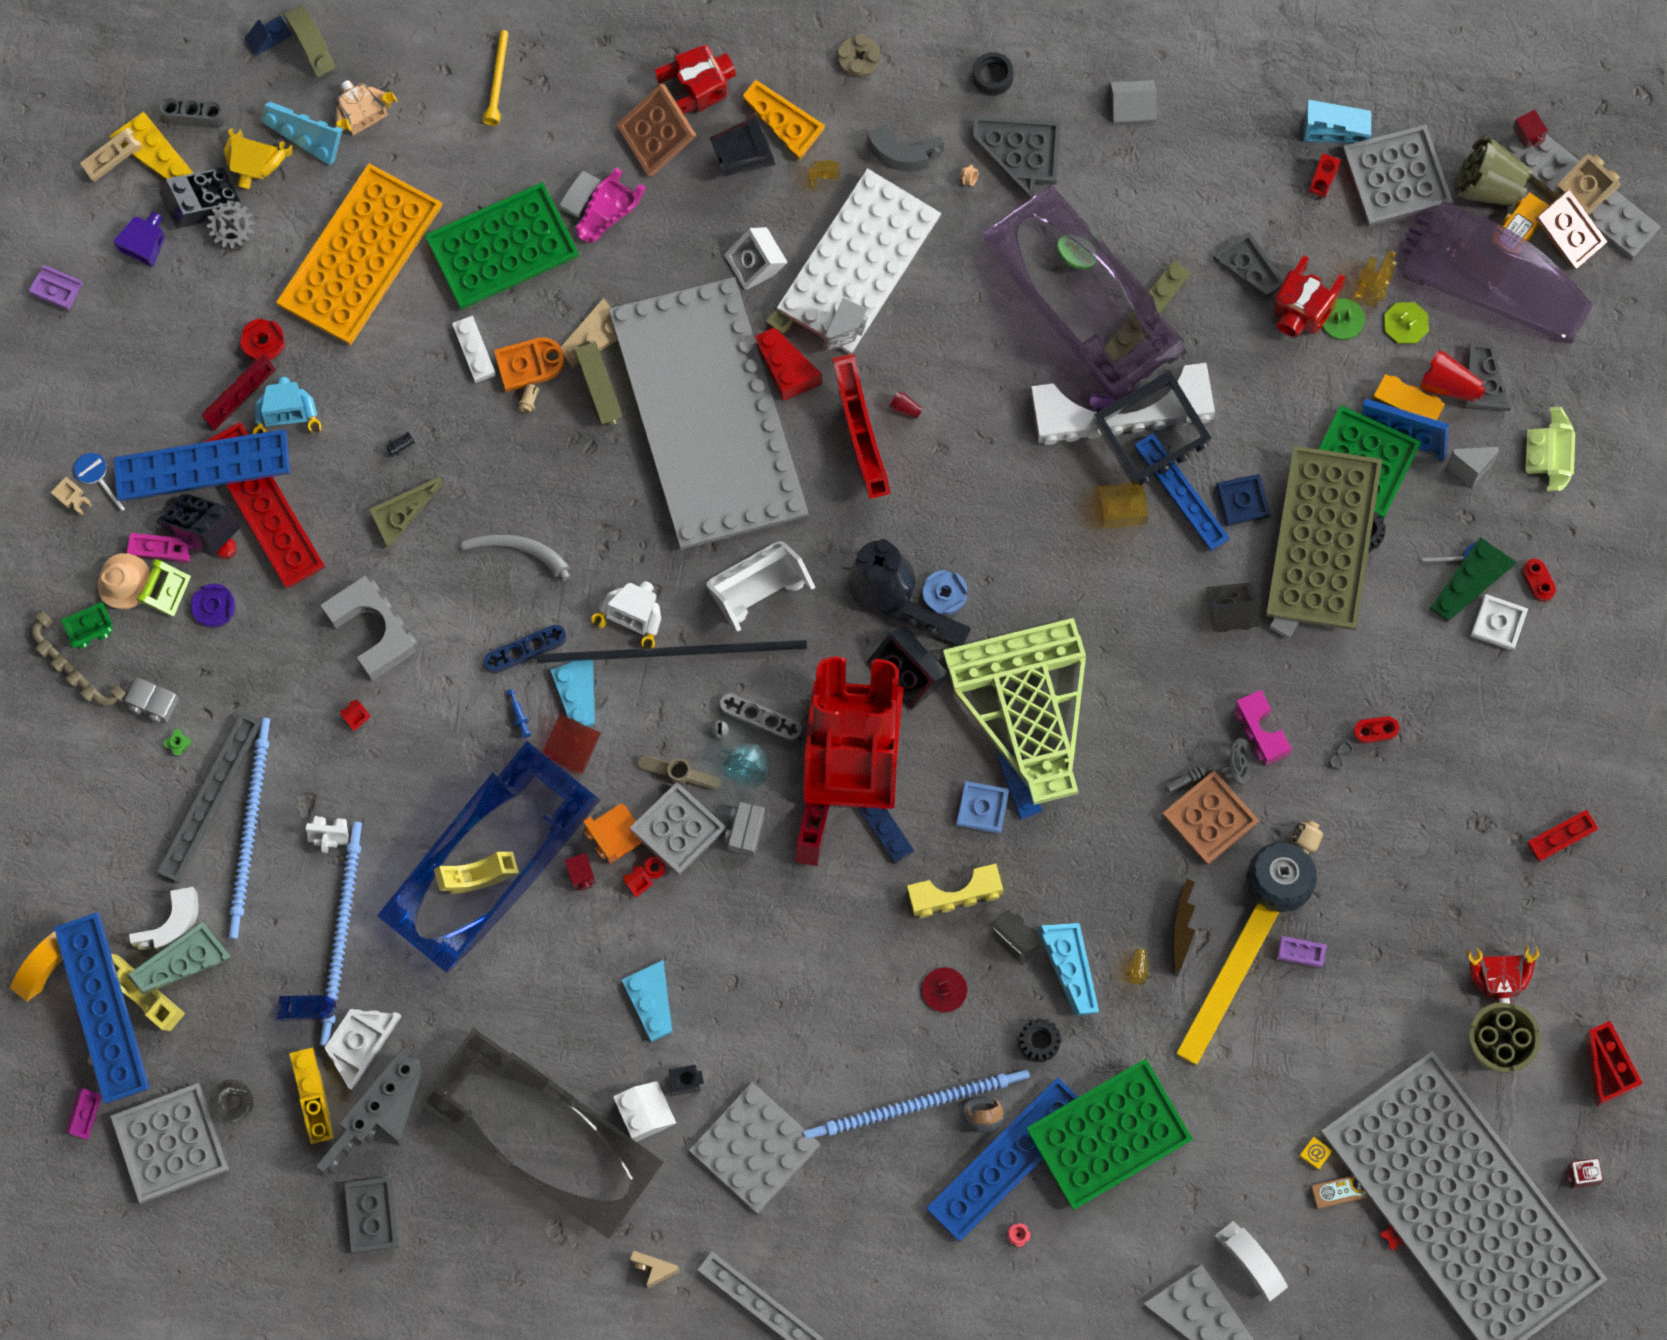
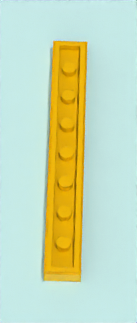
(1227, 984)

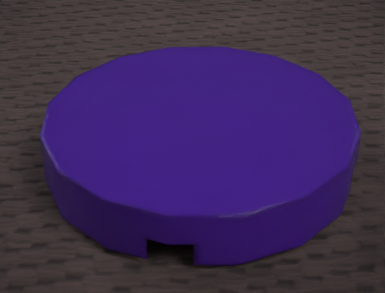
(213, 605)

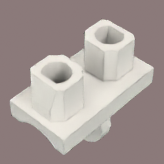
(326, 835)

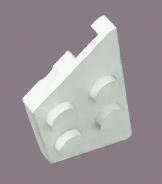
(359, 1041)

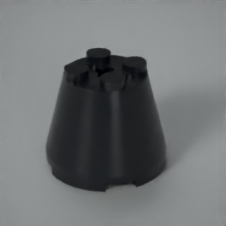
(881, 577)

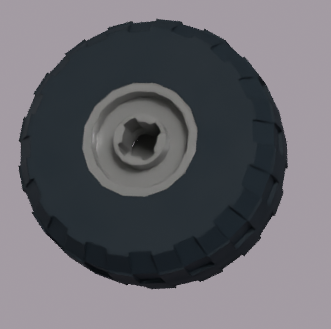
(1281, 877)

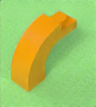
(36, 968)

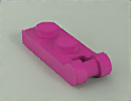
(158, 547)

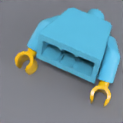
(284, 405)

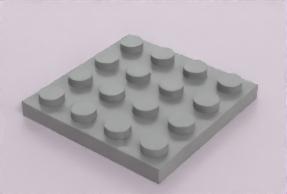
(1397, 175)
(169, 1143)
(754, 1148)

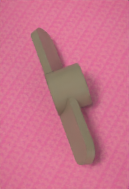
(664, 768)

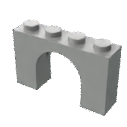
(364, 598)

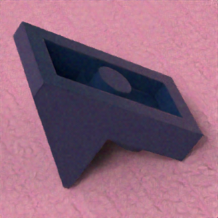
(265, 36)

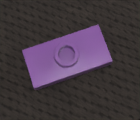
(1301, 952)

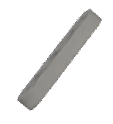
(762, 714)

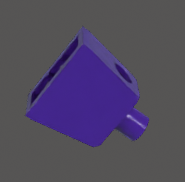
(141, 239)

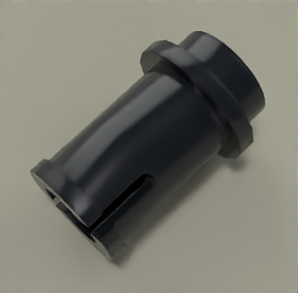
(399, 444)

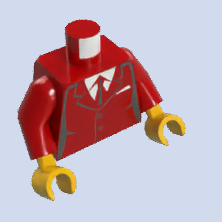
(1502, 975)

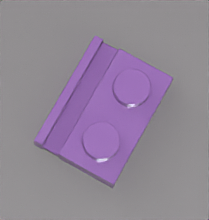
(55, 287)

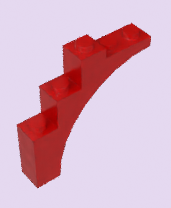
(859, 427)

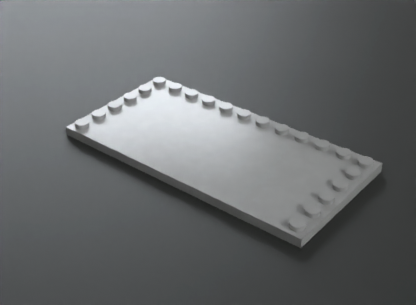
(708, 413)
(1463, 1204)

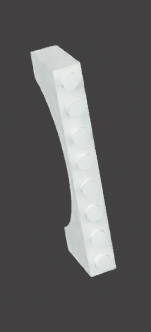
(1063, 420)

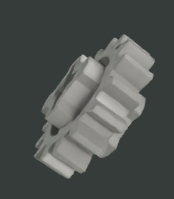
(238, 217)

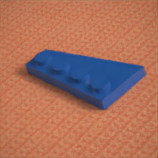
(1430, 432)

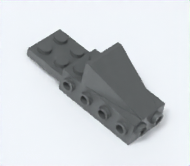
(390, 1115)

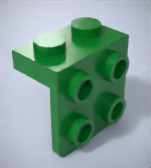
(87, 625)

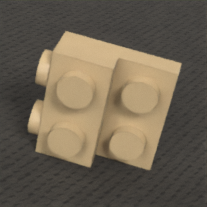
(1590, 182)

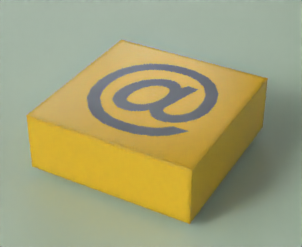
(1315, 1153)

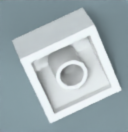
(755, 257)
(644, 1110)

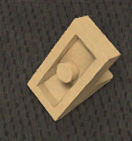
(660, 1270)

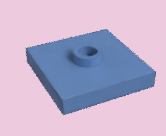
(982, 807)

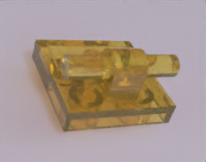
(1376, 281)

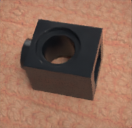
(675, 1077)

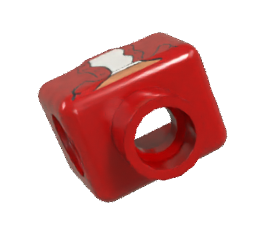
(701, 75)
(1304, 301)

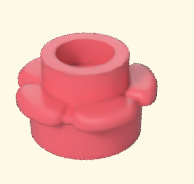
(1018, 1241)

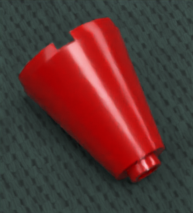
(1451, 379)

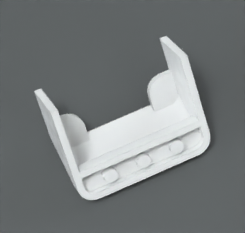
(756, 579)

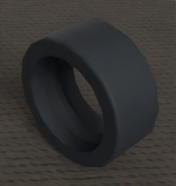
(992, 58)

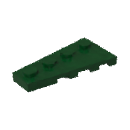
(1475, 574)

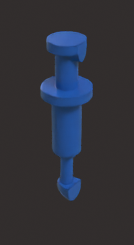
(520, 721)

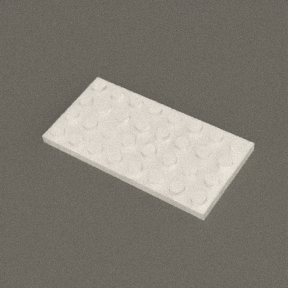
(860, 255)

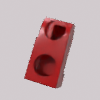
(1324, 175)

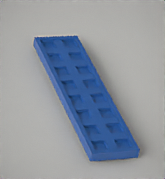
(202, 465)

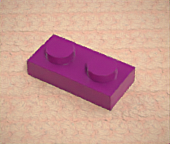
(83, 1113)

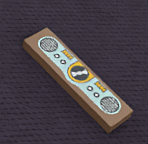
(1337, 1192)

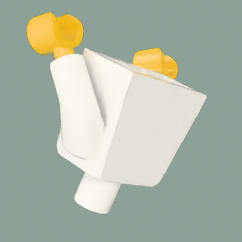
(633, 608)

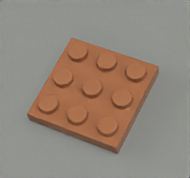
(656, 130)
(1210, 818)

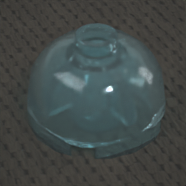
(747, 763)

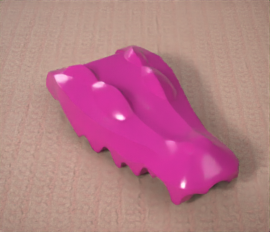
(608, 205)

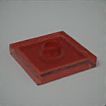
(571, 743)

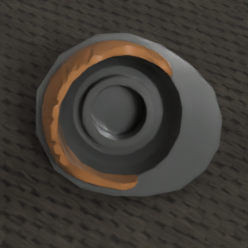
(984, 1114)

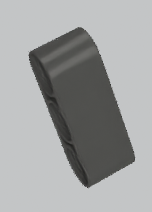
(184, 106)

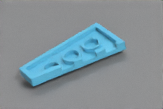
(308, 134)

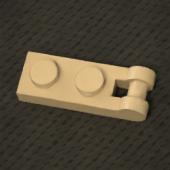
(110, 154)

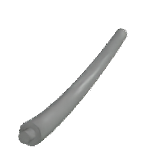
(537, 549)

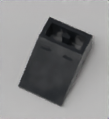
(194, 196)
(200, 523)

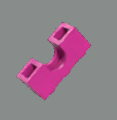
(1269, 746)

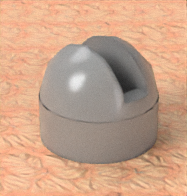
(725, 730)

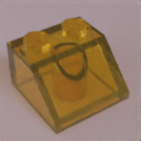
(1122, 505)

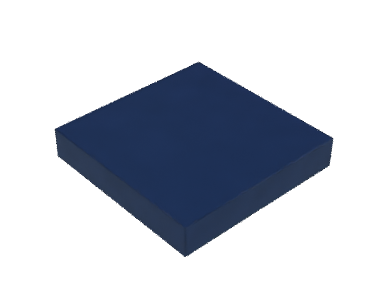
(1243, 500)

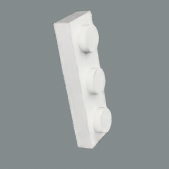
(474, 349)

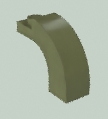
(310, 39)

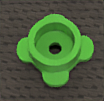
(184, 742)

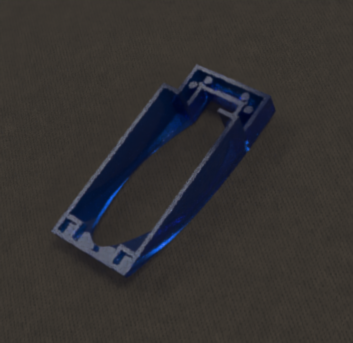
(528, 763)

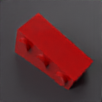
(786, 365)
(1610, 1064)

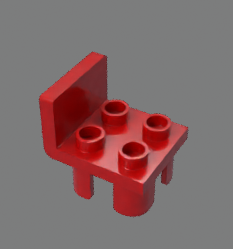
(853, 737)

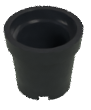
(742, 147)

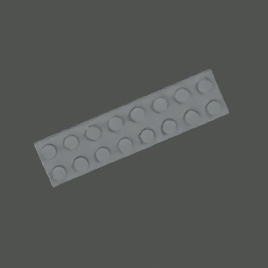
(1615, 218)

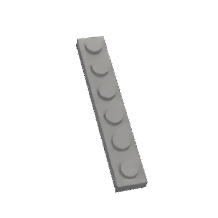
(755, 1300)

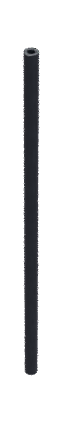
(671, 651)

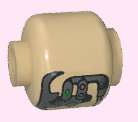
(1306, 836)

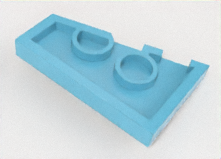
(576, 690)
(650, 998)

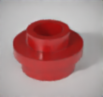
(654, 860)

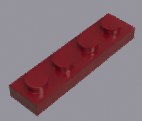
(238, 392)

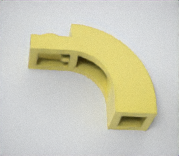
(477, 875)

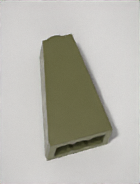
(597, 382)

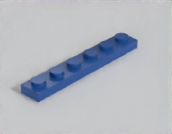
(1183, 495)

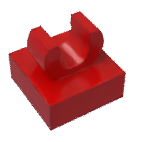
(355, 715)
(637, 881)

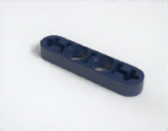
(526, 652)

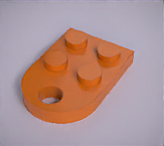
(528, 362)

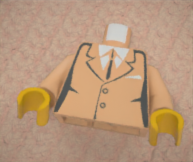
(361, 106)

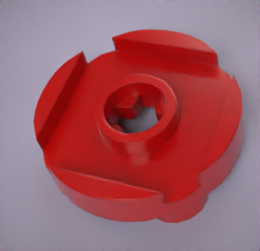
(259, 327)

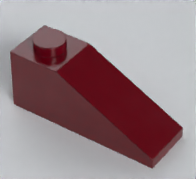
(812, 834)

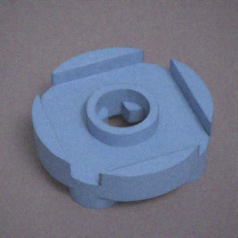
(945, 580)

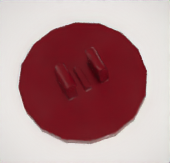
(944, 990)

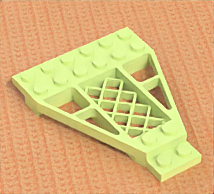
(1019, 656)

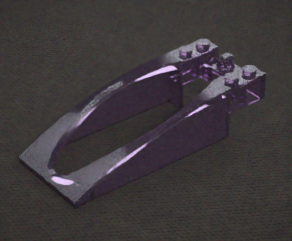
(1162, 340)

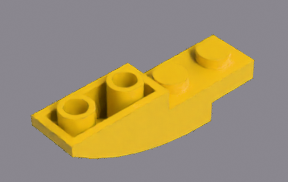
(312, 1095)

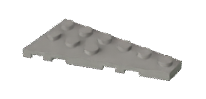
(1198, 1309)

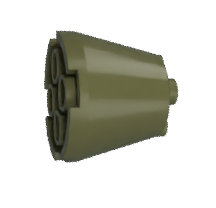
(1492, 174)
(1512, 1027)

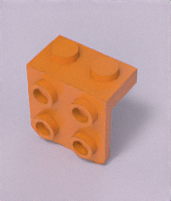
(612, 833)

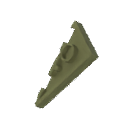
(397, 513)

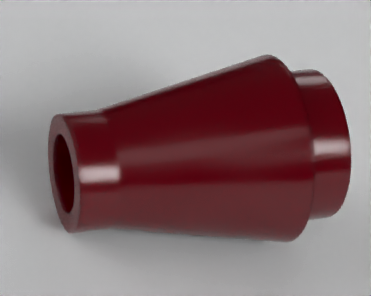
(906, 405)

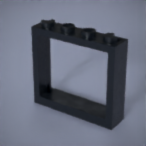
(1136, 396)

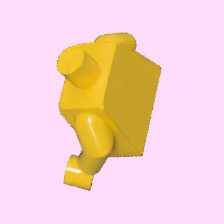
(252, 157)

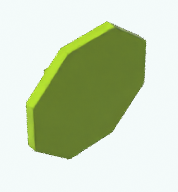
(1406, 323)

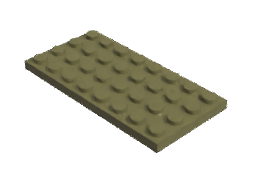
(1324, 538)

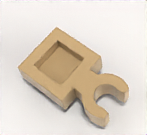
(70, 494)

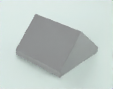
(1134, 101)
(1472, 463)

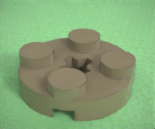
(858, 67)

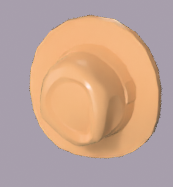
(122, 580)

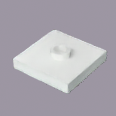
(1499, 622)

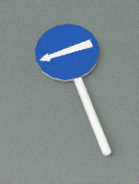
(91, 469)

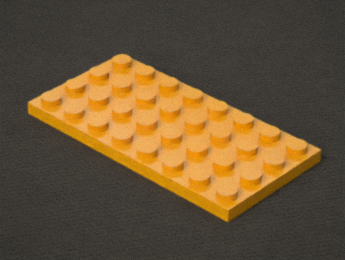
(359, 254)

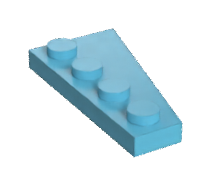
(1069, 959)

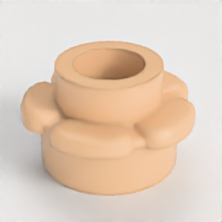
(969, 175)

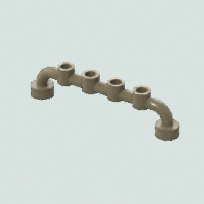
(62, 663)

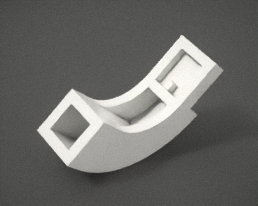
(180, 922)
(1253, 1259)

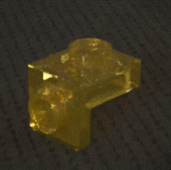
(824, 169)

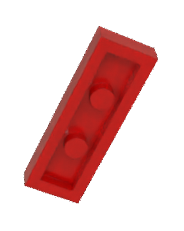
(1562, 836)

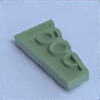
(182, 958)

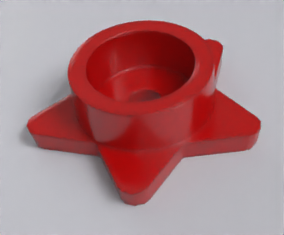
(1389, 1236)

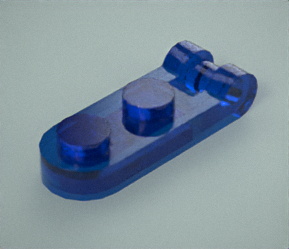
(306, 1007)

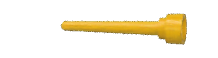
(492, 115)

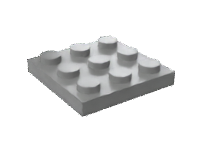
(677, 829)

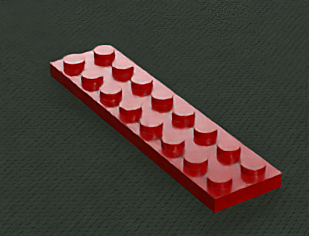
(274, 523)

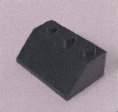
(918, 669)

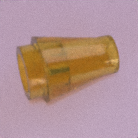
(1138, 968)

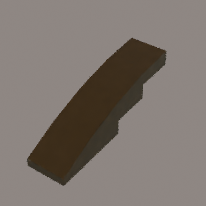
(1182, 933)

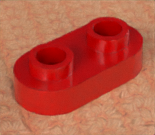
(1538, 579)
(1375, 729)

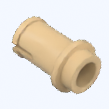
(526, 404)

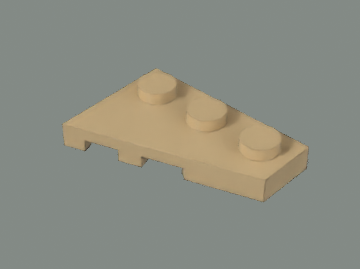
(595, 327)

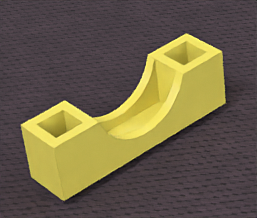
(927, 898)
(154, 1003)

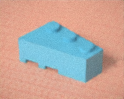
(1335, 123)

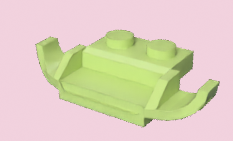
(1552, 450)

